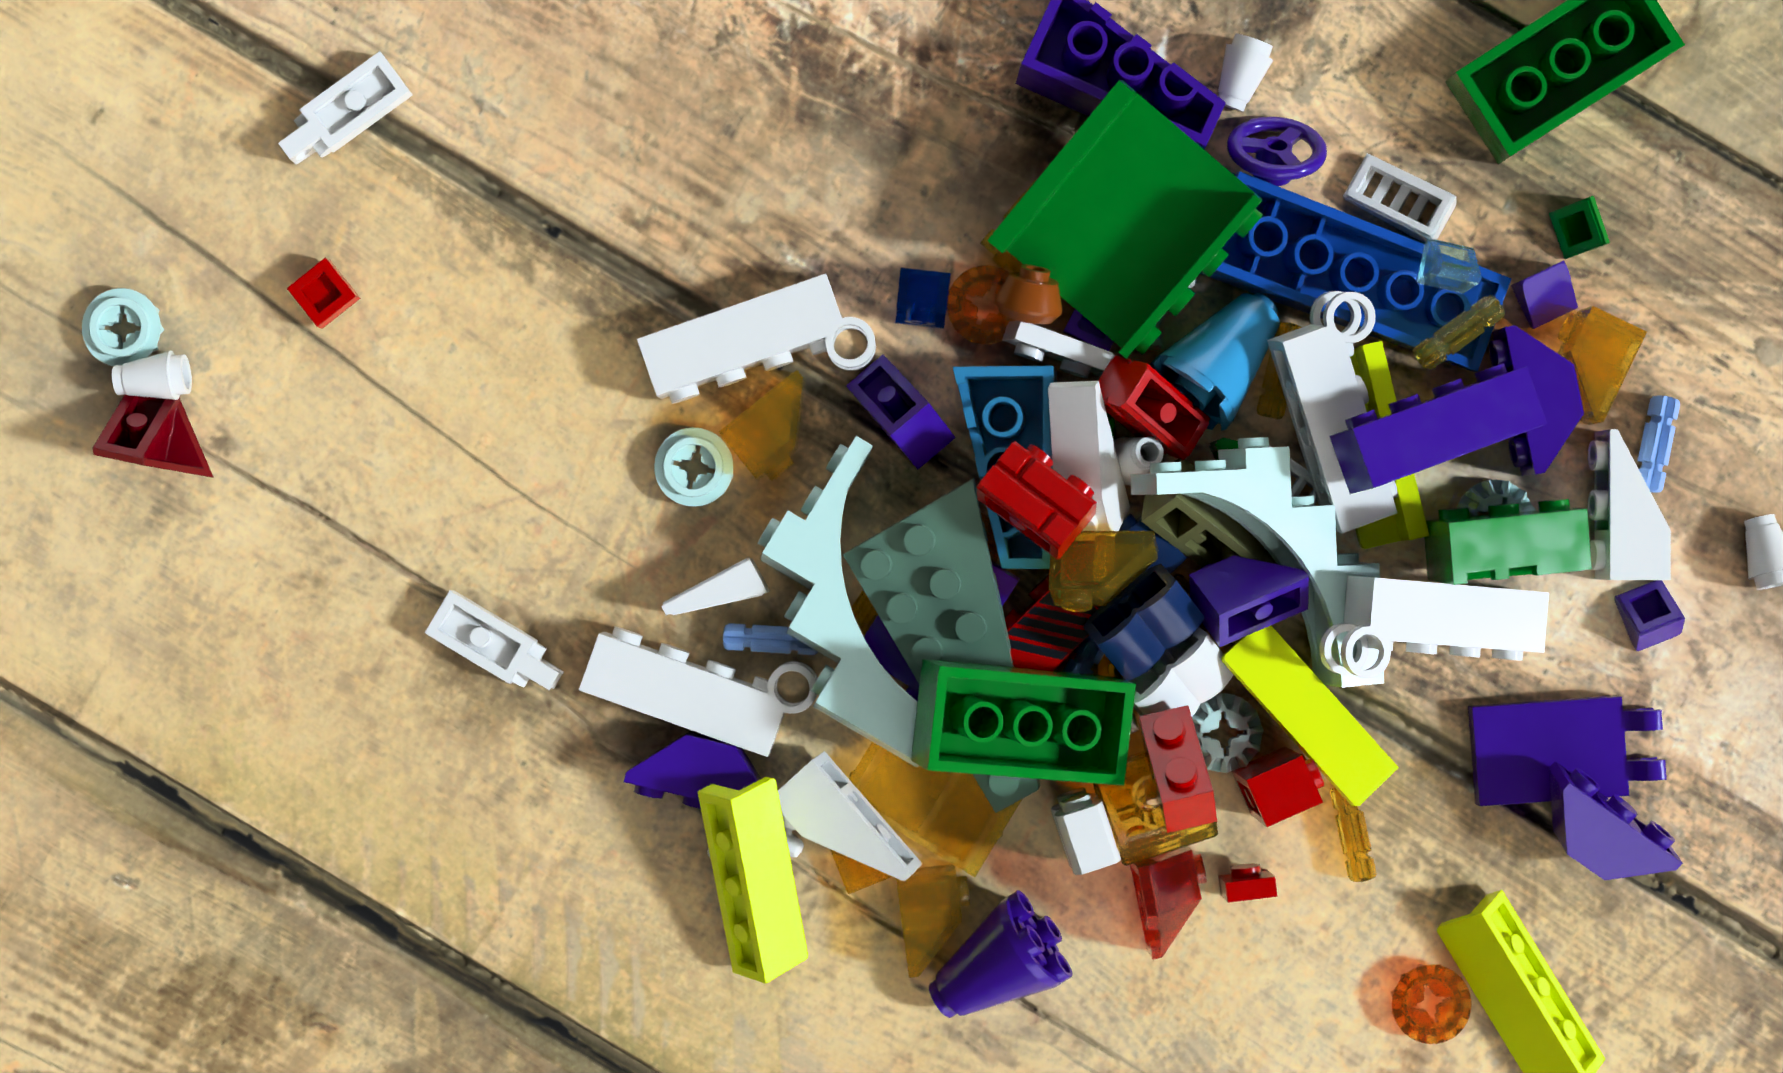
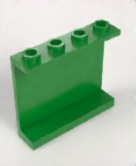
(1128, 218)

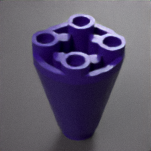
(1001, 961)

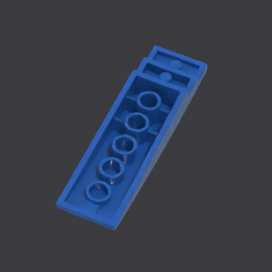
(1314, 249)

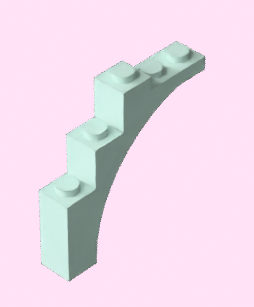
(1255, 491)
(809, 552)

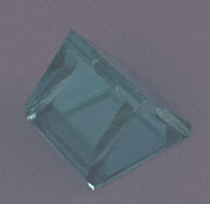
(1448, 266)

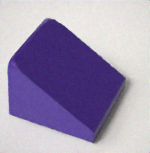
(1546, 294)
(1650, 614)

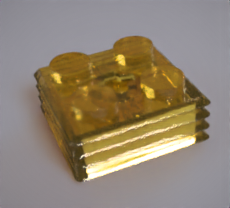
(1140, 826)

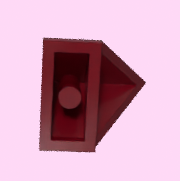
(152, 435)

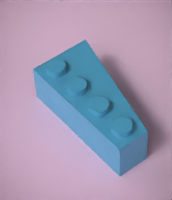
(1003, 408)

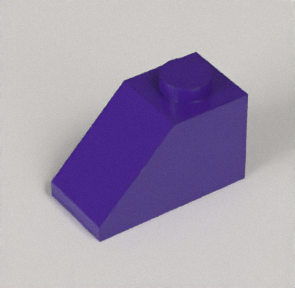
(901, 411)
(1247, 596)

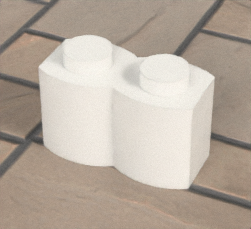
(1182, 676)
(1085, 831)

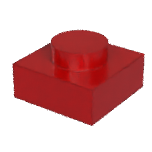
(323, 293)
(1247, 883)

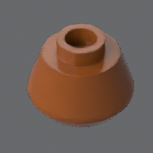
(1030, 296)

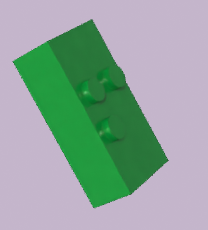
(1560, 68)
(1022, 723)

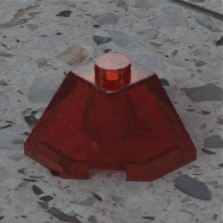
(1167, 895)

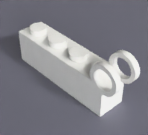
(750, 335)
(1323, 394)
(1430, 616)
(691, 694)

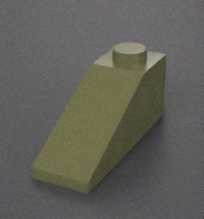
(1200, 529)

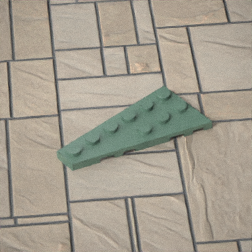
(941, 598)

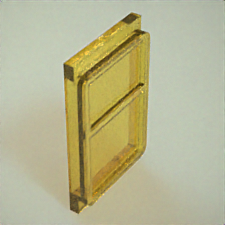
(932, 807)

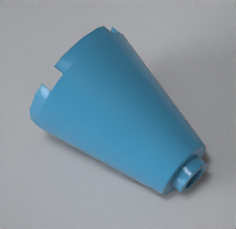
(1221, 357)

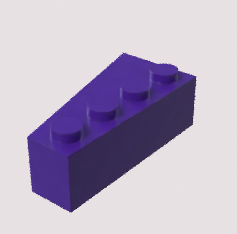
(1085, 53)
(1438, 429)

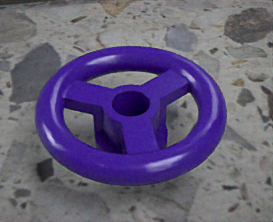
(1274, 155)

